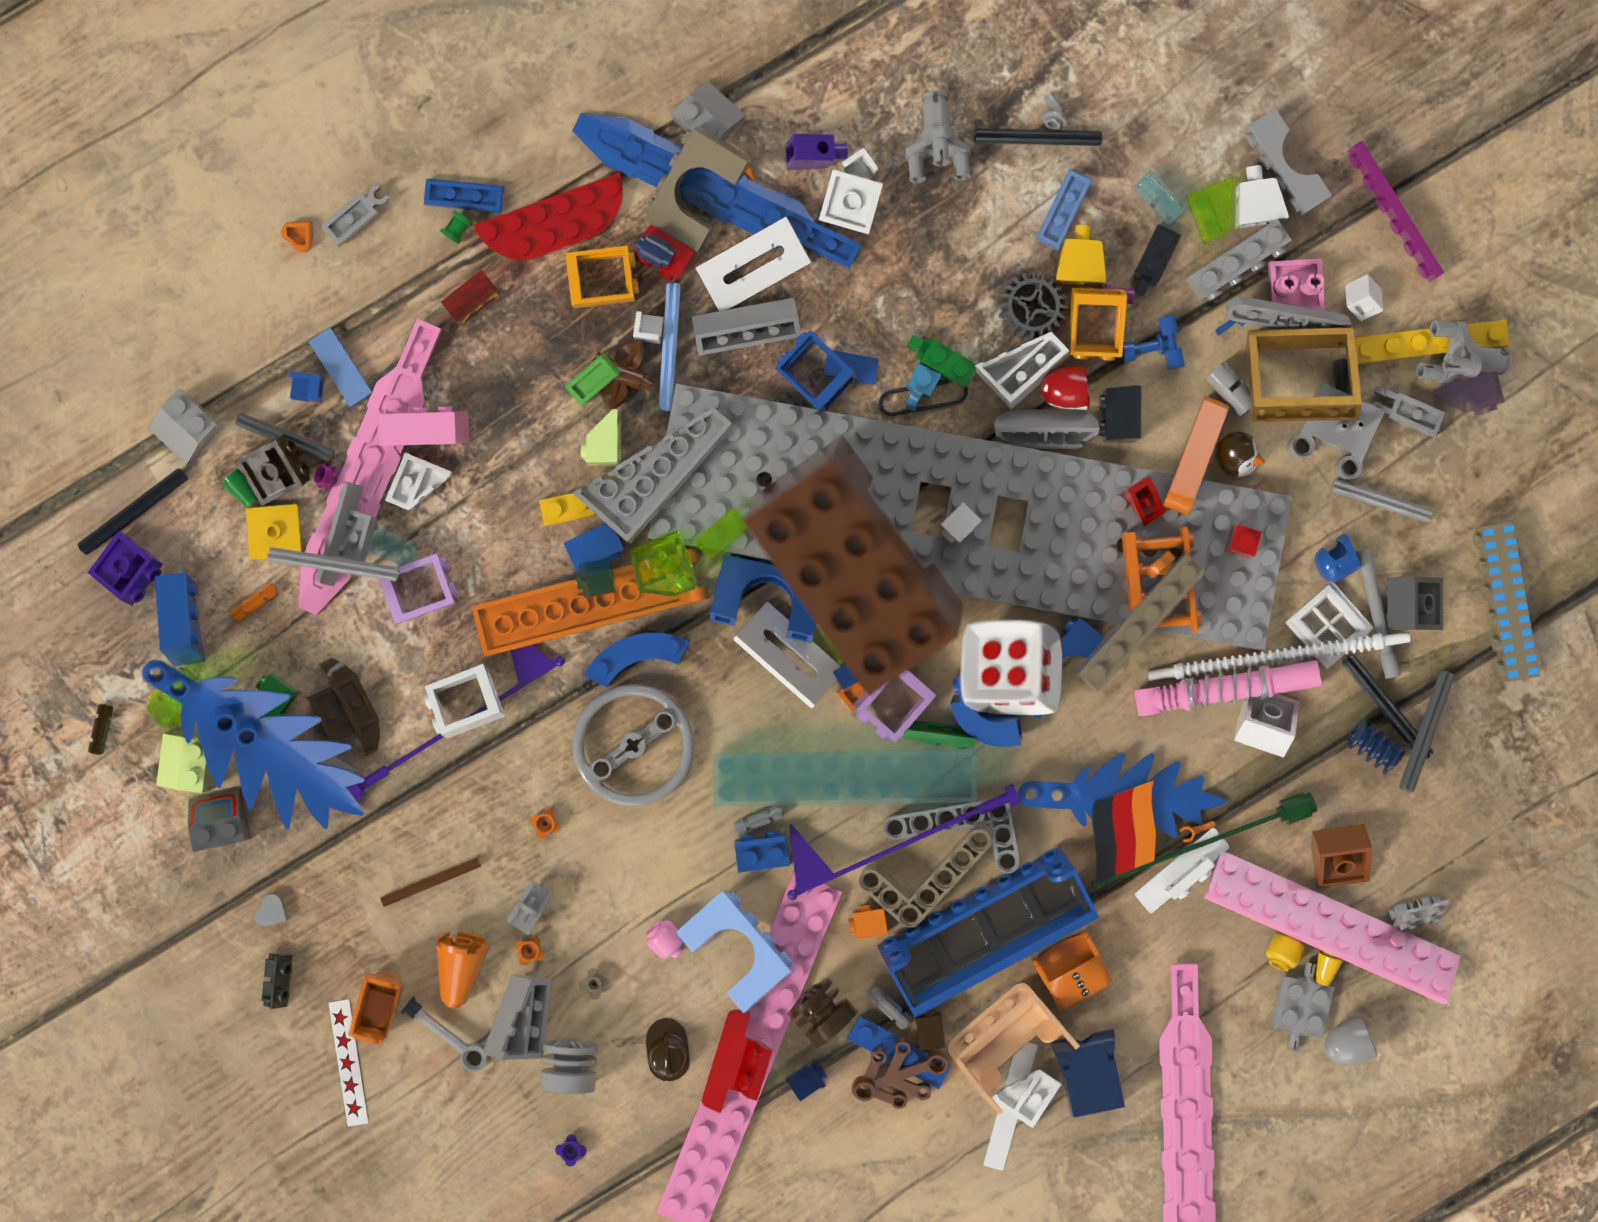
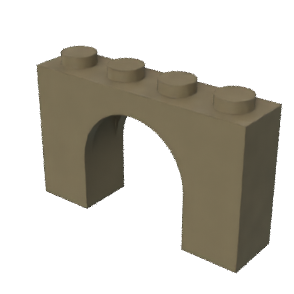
(668, 209)

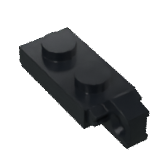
(1155, 258)

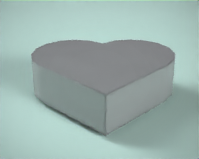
(271, 912)

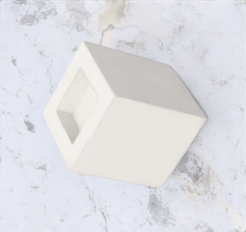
(861, 165)
(1364, 297)
(648, 328)

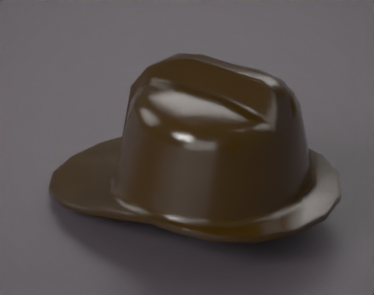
(667, 1049)

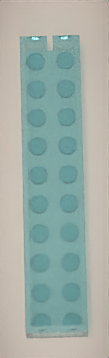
(844, 777)

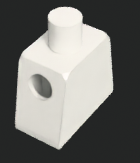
(1258, 200)

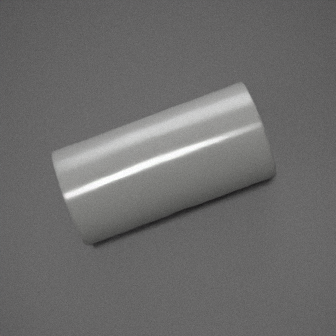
(1230, 388)

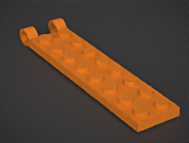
(565, 611)

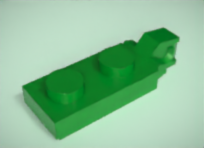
(943, 360)

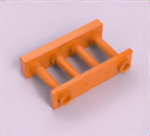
(1136, 571)

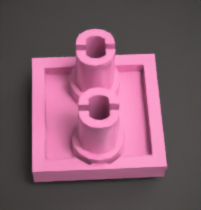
(1297, 283)

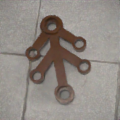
(896, 1077)

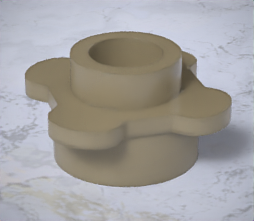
(594, 976)

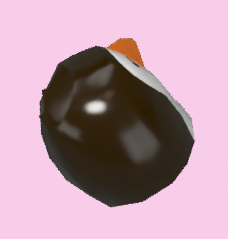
(1238, 454)

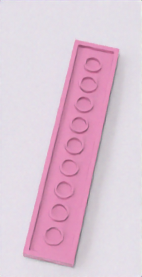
(1332, 927)

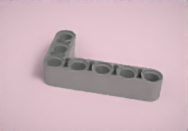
(994, 822)

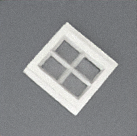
(1328, 618)

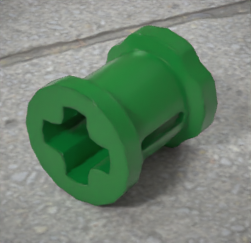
(456, 227)

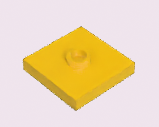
(273, 527)

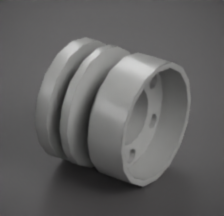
(568, 1070)

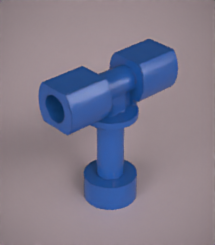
(1164, 344)

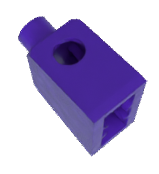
(804, 154)

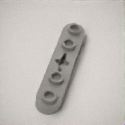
(1277, 315)

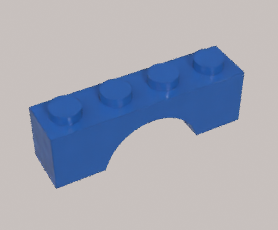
(1078, 640)

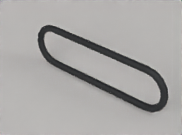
(919, 408)

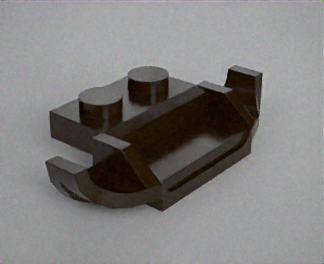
(345, 707)

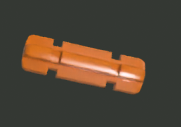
(254, 602)

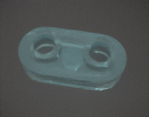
(393, 547)

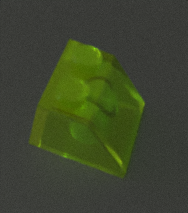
(166, 709)

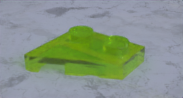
(1212, 209)

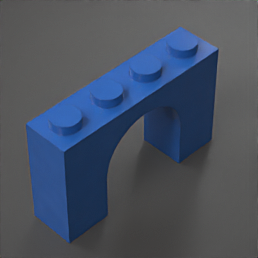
(741, 574)

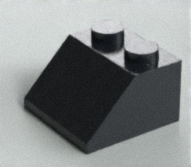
(1120, 414)

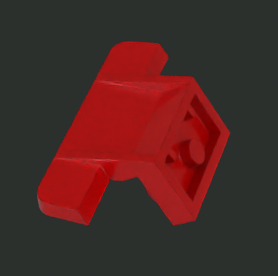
(738, 1063)

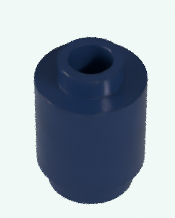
(655, 250)

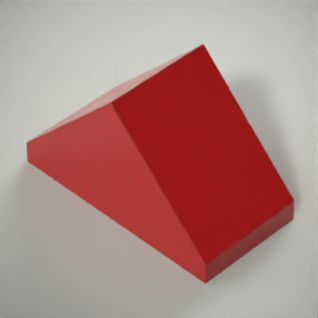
(1145, 500)

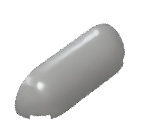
(1046, 428)

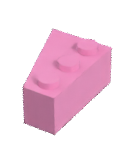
(423, 427)

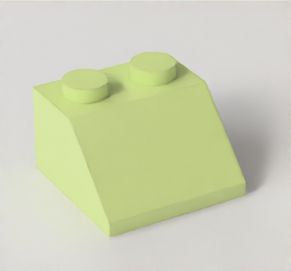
(604, 442)
(183, 765)

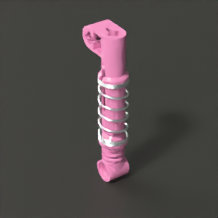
(1228, 688)

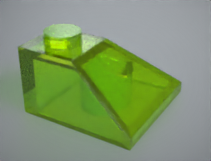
(663, 566)

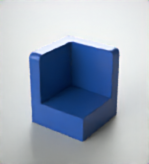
(306, 387)

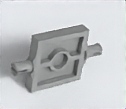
(1302, 1006)

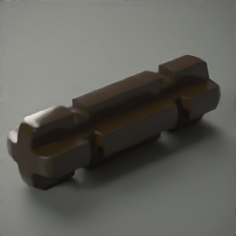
(100, 729)

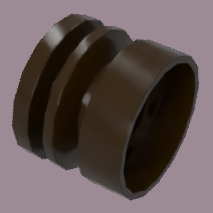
(822, 1012)

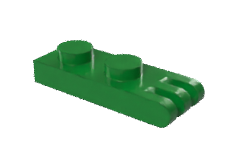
(939, 734)

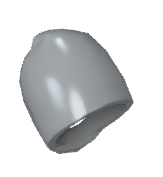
(1350, 1043)

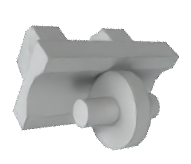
(529, 907)

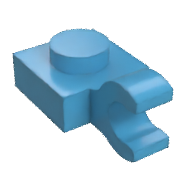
(921, 384)

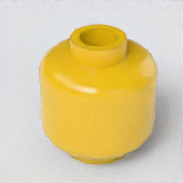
(1284, 951)

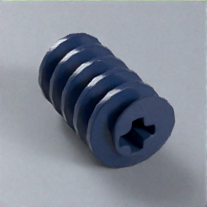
(1375, 746)

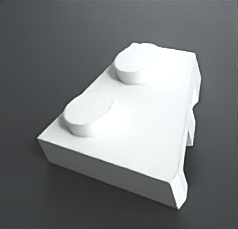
(415, 481)
(1028, 1096)

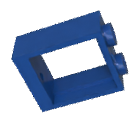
(837, 385)

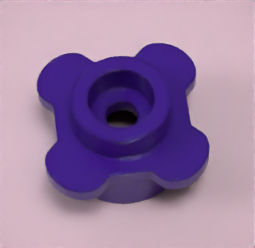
(563, 1150)

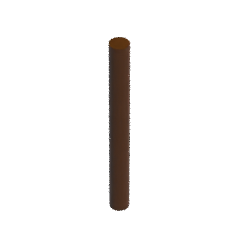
(430, 882)

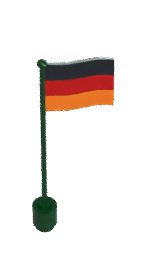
(1127, 832)

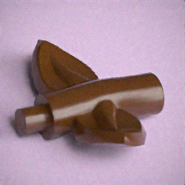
(628, 360)

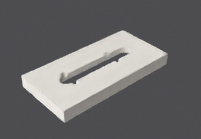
(729, 295)
(807, 688)

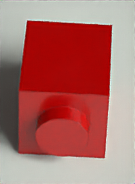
(1243, 541)

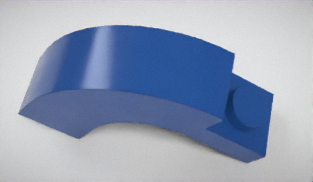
(985, 727)

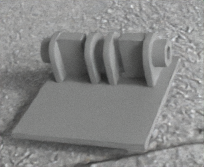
(1430, 913)

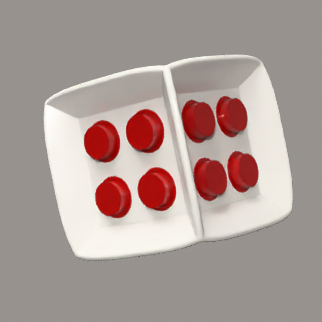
(1011, 667)

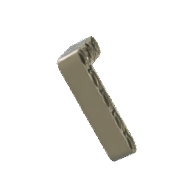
(932, 881)

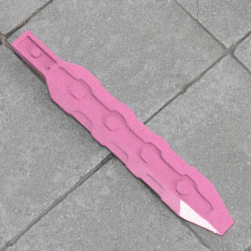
(366, 460)
(1186, 1104)

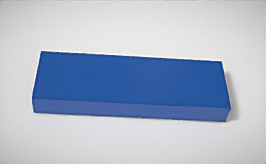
(464, 196)

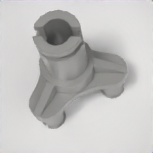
(937, 141)
(1462, 355)

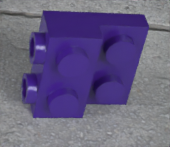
(125, 569)

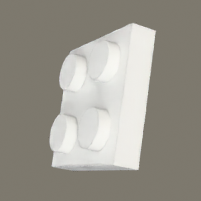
(851, 201)

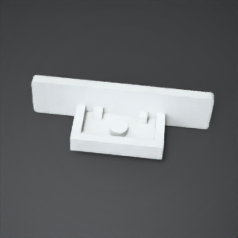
(1181, 873)

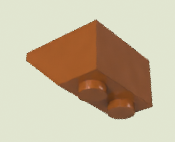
(1341, 855)

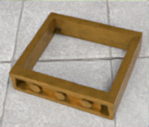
(1303, 408)

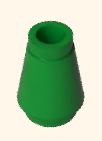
(239, 488)

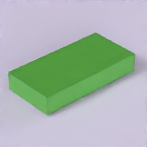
(592, 379)

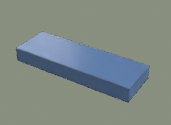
(1063, 209)
(340, 367)

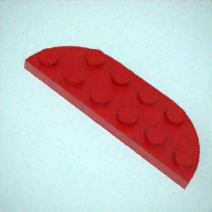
(555, 221)

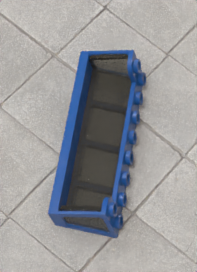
(987, 931)

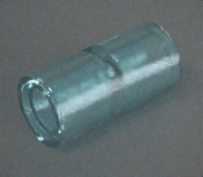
(1159, 197)

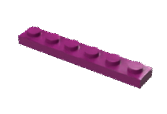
(1400, 220)

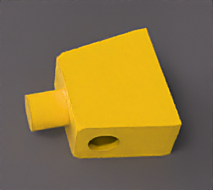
(1081, 260)

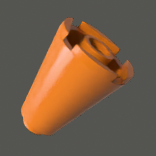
(459, 965)

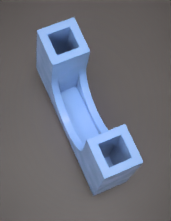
(769, 964)

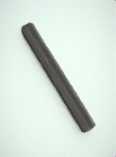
(1426, 731)

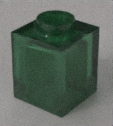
(596, 578)

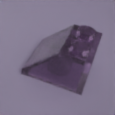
(1474, 394)

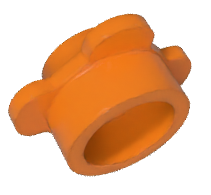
(537, 821)
(526, 957)

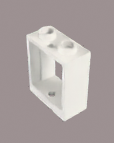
(489, 693)

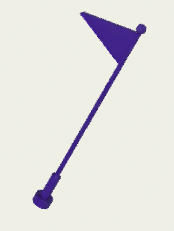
(528, 664)
(813, 872)

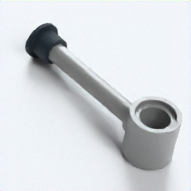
(414, 1009)

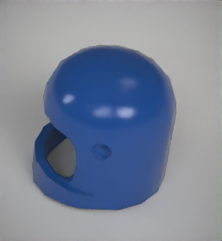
(1339, 561)

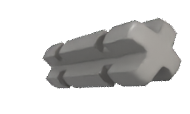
(758, 820)
(889, 1007)

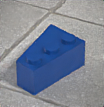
(178, 619)

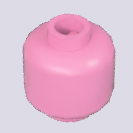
(664, 940)

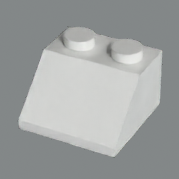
(1268, 723)

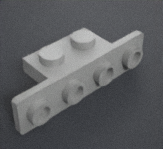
(349, 532)

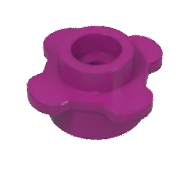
(326, 476)

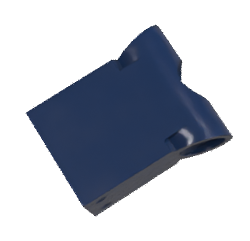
(1090, 1073)

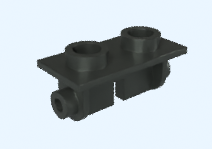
(276, 993)

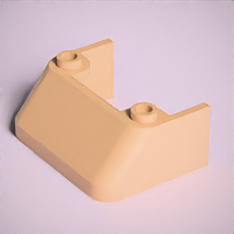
(1000, 1034)

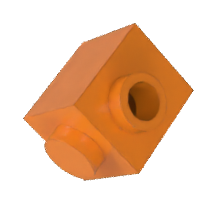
(868, 922)

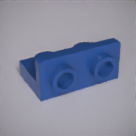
(761, 852)

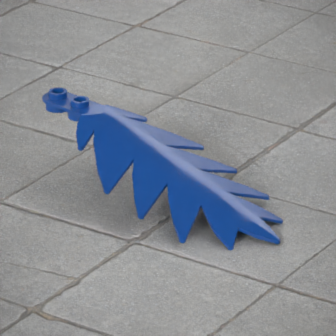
(262, 744)

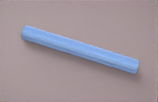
(669, 346)

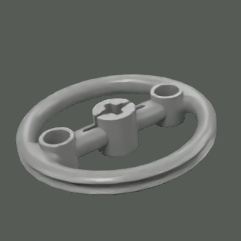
(587, 770)

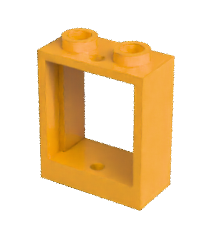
(573, 260)
(1097, 297)

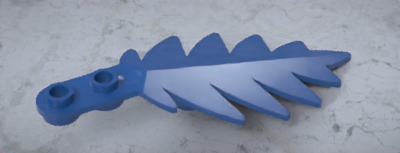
(1079, 796)

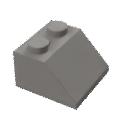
(709, 110)
(184, 426)

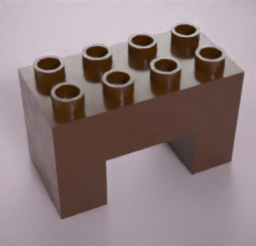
(853, 567)

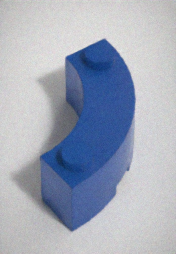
(632, 650)

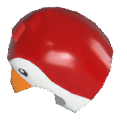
(1066, 388)

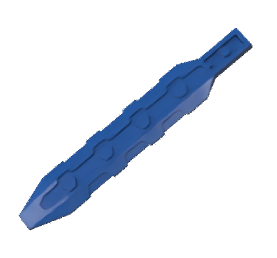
(748, 205)

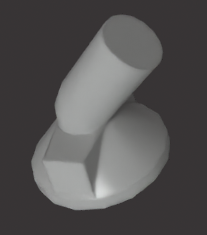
(1053, 118)

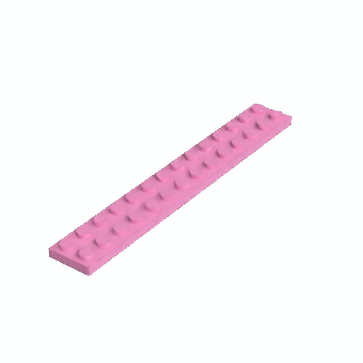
(715, 1135)

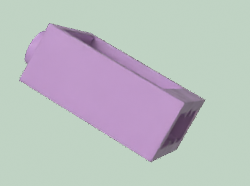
(393, 598)
(882, 730)

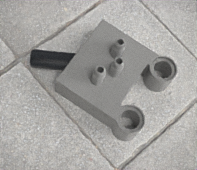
(1344, 436)

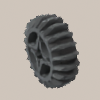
(1021, 302)

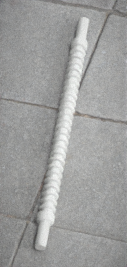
(1377, 642)

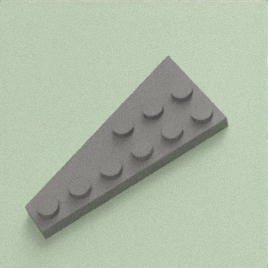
(646, 481)

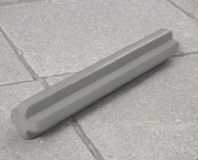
(1382, 500)

